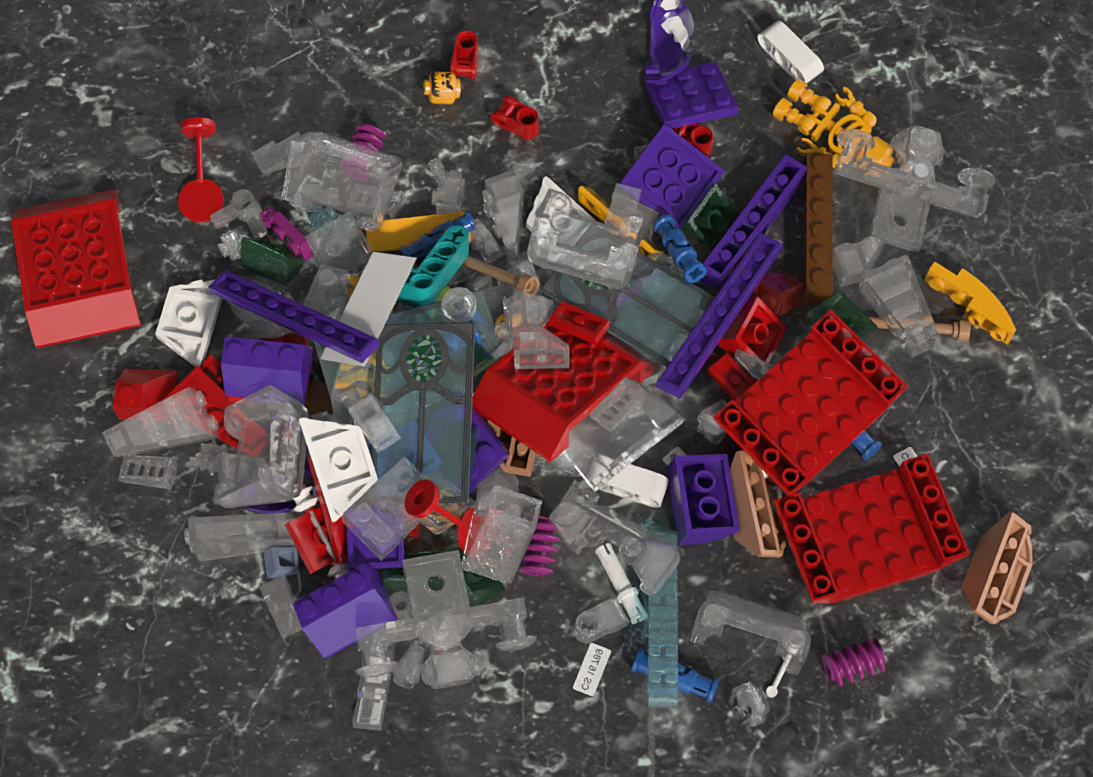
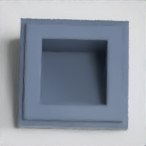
(281, 561)

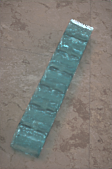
(663, 639)

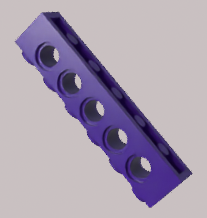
(754, 219)

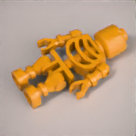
(859, 119)

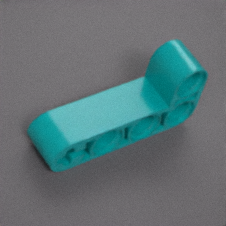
(437, 269)

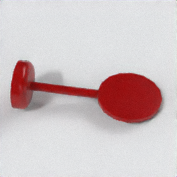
(201, 196)
(424, 499)

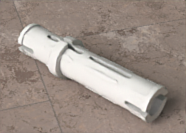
(626, 593)

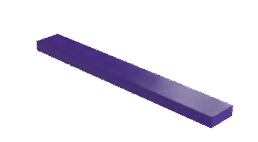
(294, 316)
(719, 316)

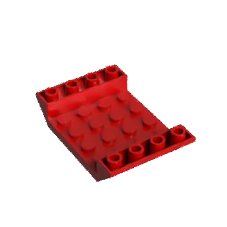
(74, 268)
(547, 403)
(811, 404)
(872, 532)

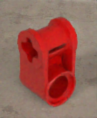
(465, 60)
(513, 115)
(695, 133)

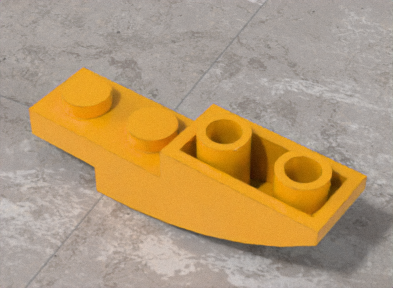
(982, 305)

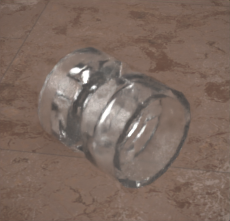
(457, 306)

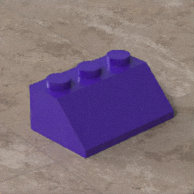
(256, 364)
(702, 498)
(341, 607)

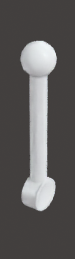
(772, 691)

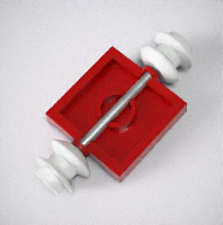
(312, 536)

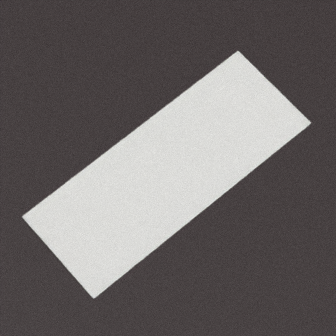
(373, 298)

